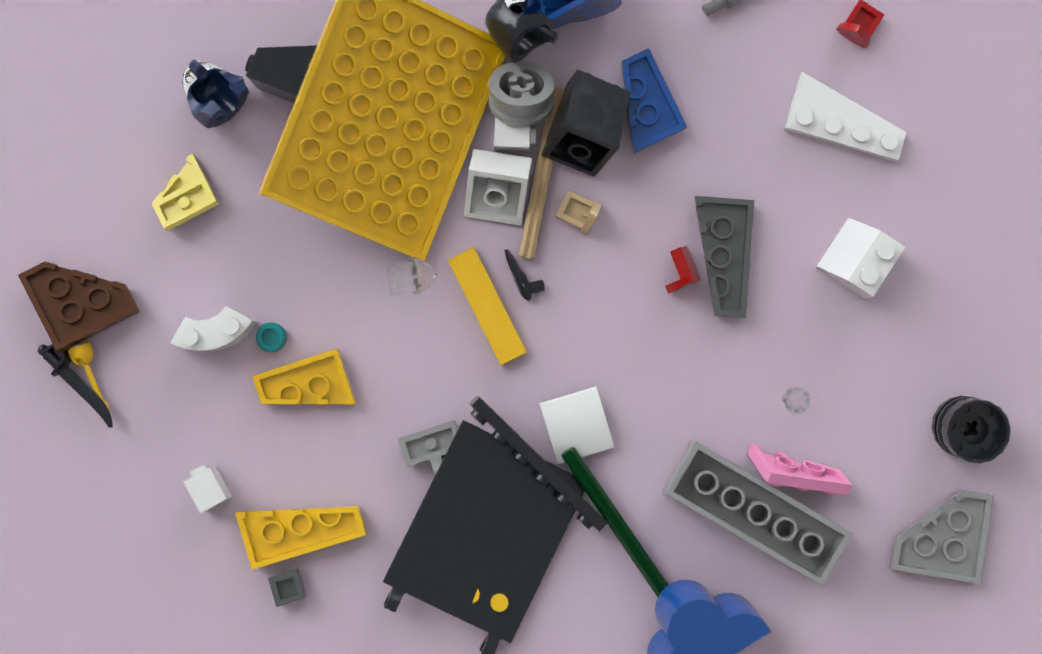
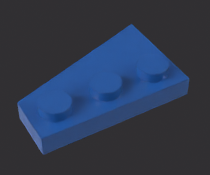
(650, 106)

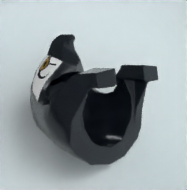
(511, 29)

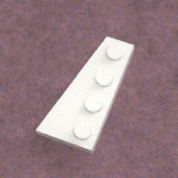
(836, 119)

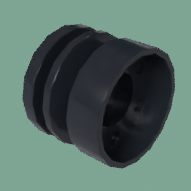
(987, 427)

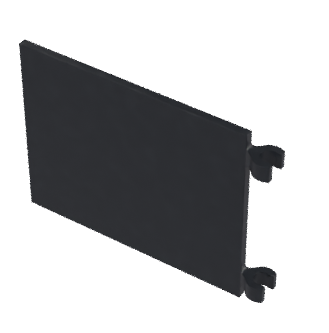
(483, 530)

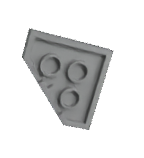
(947, 540)

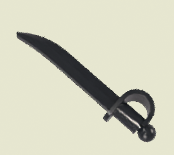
(61, 368)

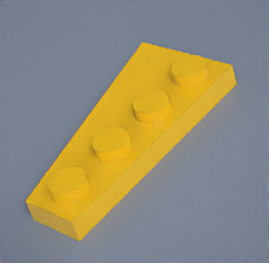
(287, 533)

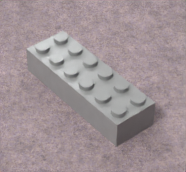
(757, 512)

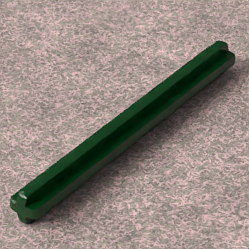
(615, 520)

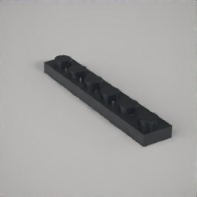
(545, 473)

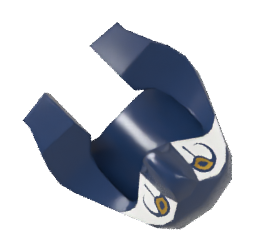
(213, 93)

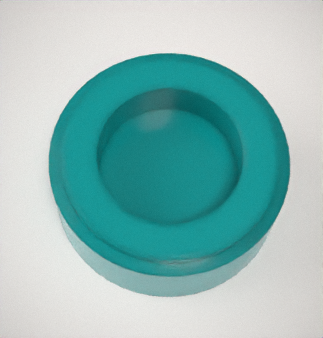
(271, 337)

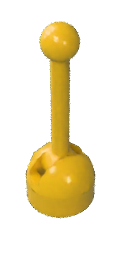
(83, 356)

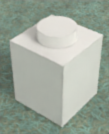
(513, 137)
(207, 488)

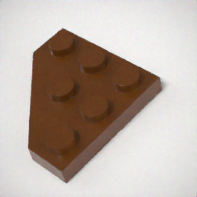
(75, 303)

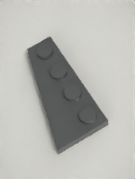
(726, 244)

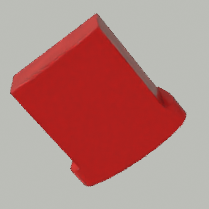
(860, 24)
(685, 268)

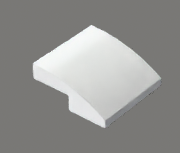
(577, 422)

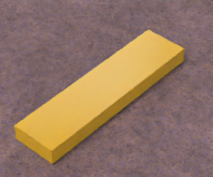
(487, 306)

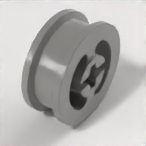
(521, 104)

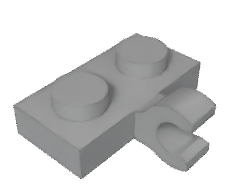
(428, 445)

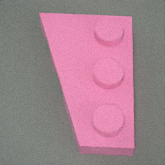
(784, 471)

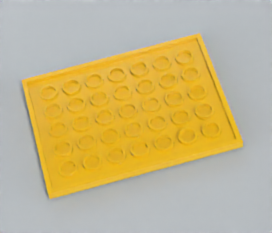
(384, 121)

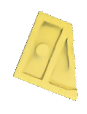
(184, 196)

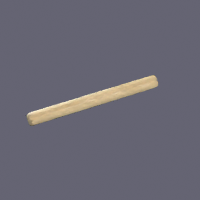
(539, 189)

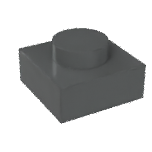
(287, 587)

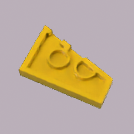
(307, 381)

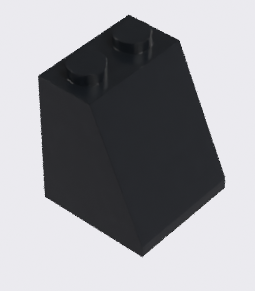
(280, 69)
(587, 123)

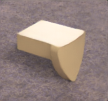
(578, 211)

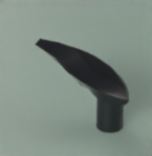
(525, 288)

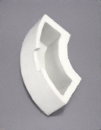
(215, 333)

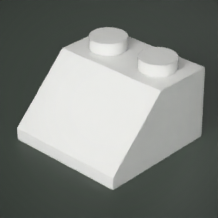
(497, 187)
(860, 257)

